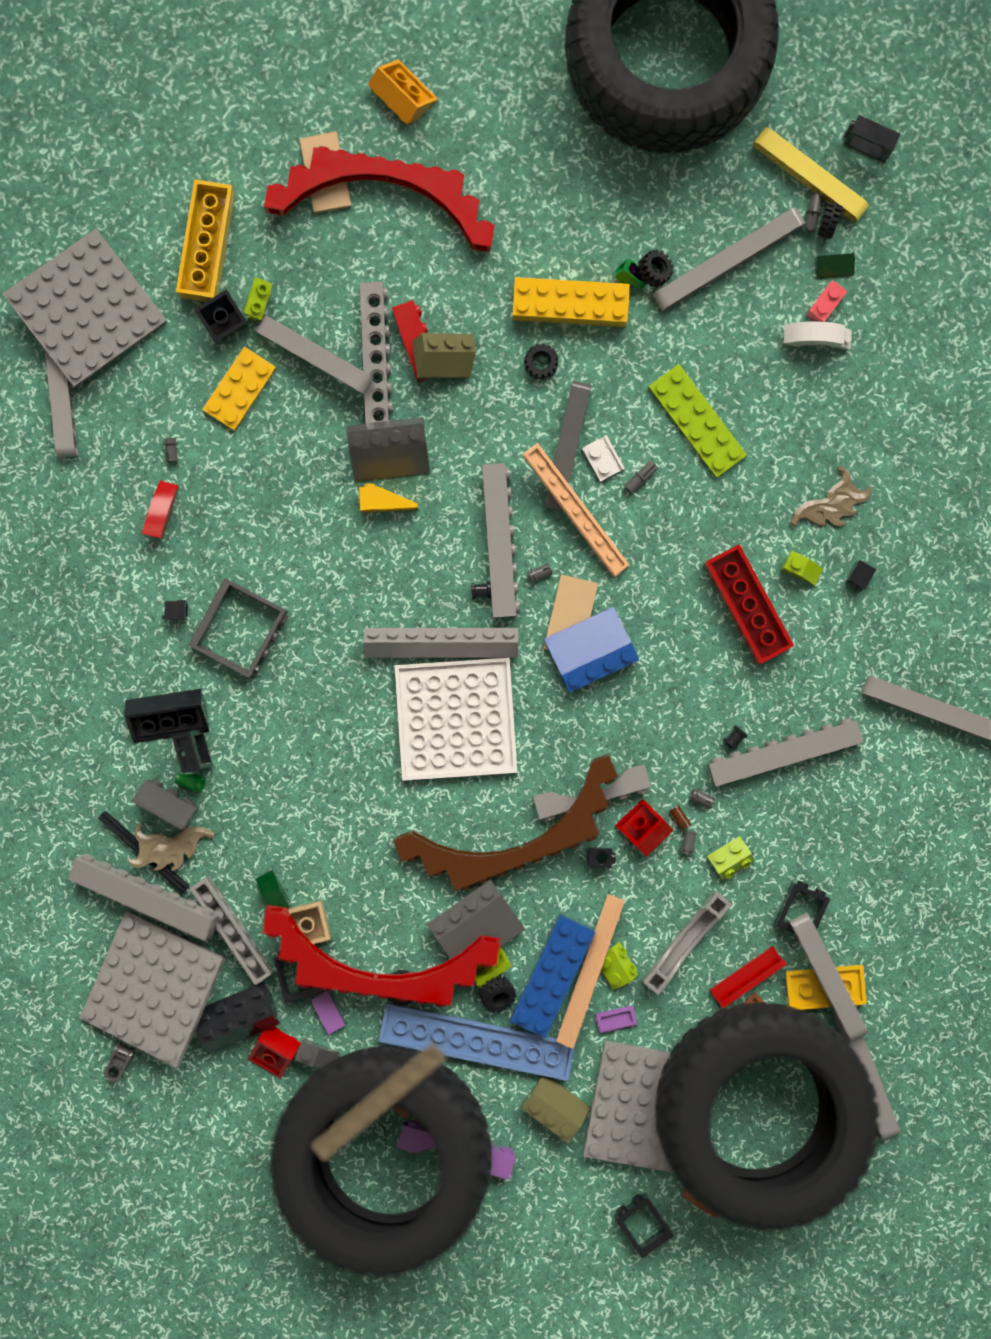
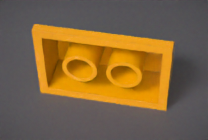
(401, 91)

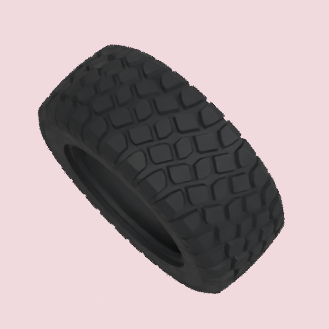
(662, 116)
(827, 1163)
(336, 1224)

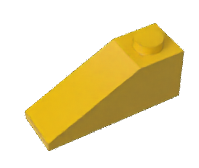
(380, 500)

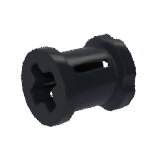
(481, 590)
(735, 738)

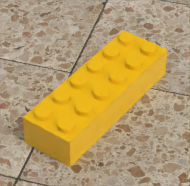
(205, 240)
(571, 302)

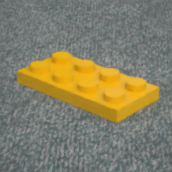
(239, 388)
(806, 992)

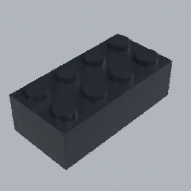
(237, 1018)

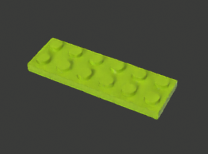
(697, 420)

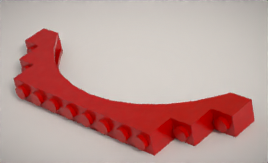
(339, 166)
(425, 986)

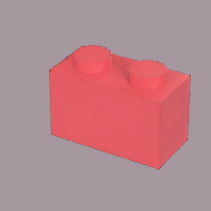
(826, 302)

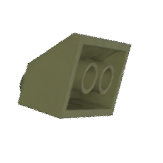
(444, 355)
(555, 1108)

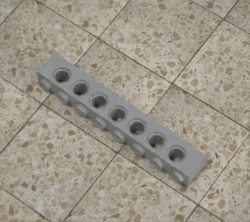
(369, 292)

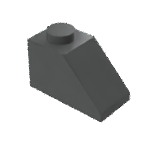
(315, 1054)

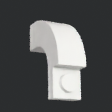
(817, 334)

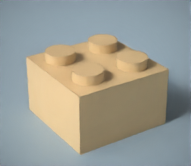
(312, 921)

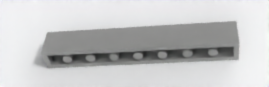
(499, 540)
(440, 642)
(784, 753)
(144, 896)

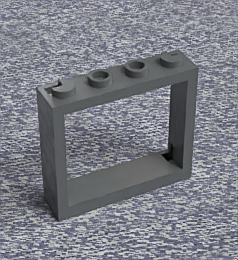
(212, 612)

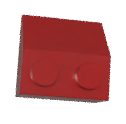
(644, 827)
(274, 1051)

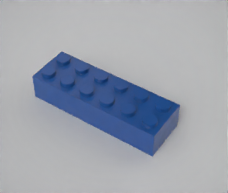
(552, 975)

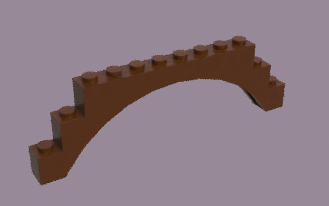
(472, 867)

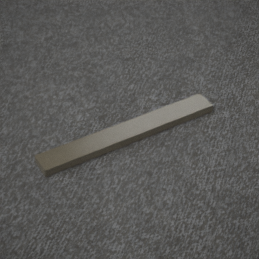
(378, 1101)

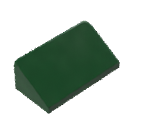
(835, 265)

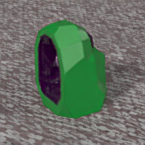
(627, 274)

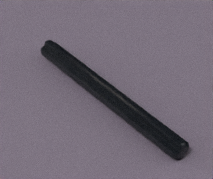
(133, 843)

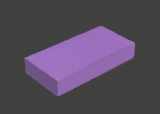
(328, 1012)
(616, 1019)

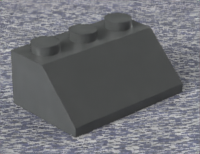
(166, 803)

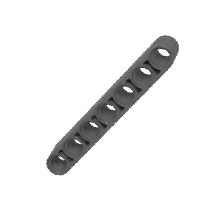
(570, 435)

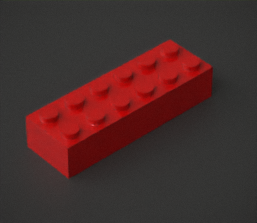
(748, 604)

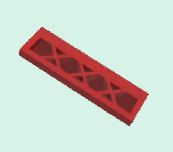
(747, 976)

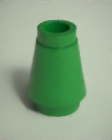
(192, 782)

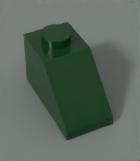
(272, 890)

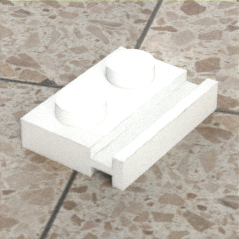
(603, 458)

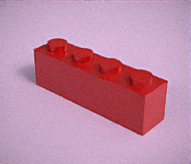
(410, 327)

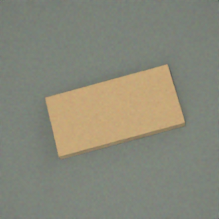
(331, 197)
(572, 603)

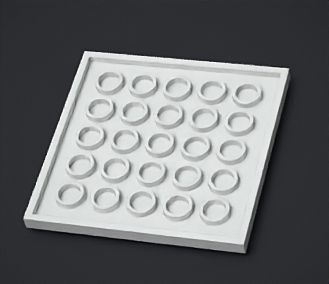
(455, 719)

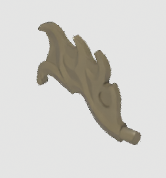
(835, 505)
(167, 850)

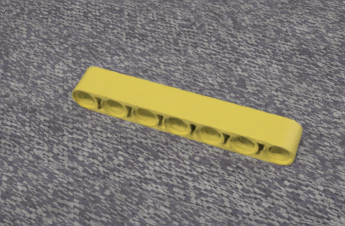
(810, 173)

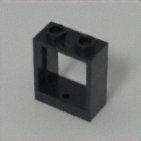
(871, 138)
(196, 751)
(780, 922)
(293, 995)
(655, 1240)

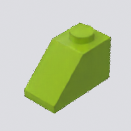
(802, 568)

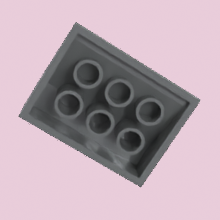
(388, 449)
(478, 914)

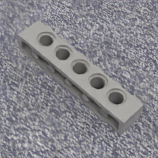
(233, 930)

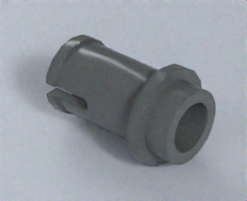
(171, 449)
(539, 573)
(701, 798)
(688, 843)

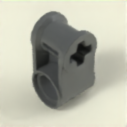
(120, 1059)

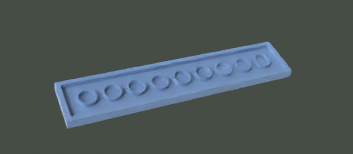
(476, 1041)

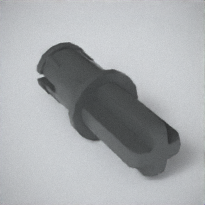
(813, 212)
(641, 477)

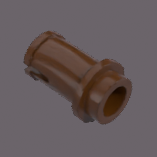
(680, 817)

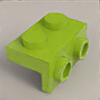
(257, 299)
(731, 858)
(618, 967)
(484, 973)

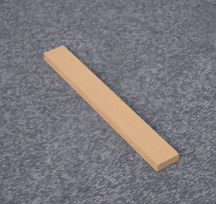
(575, 510)
(590, 971)

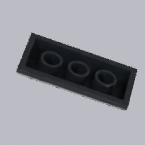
(166, 715)

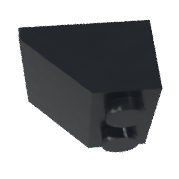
(221, 317)

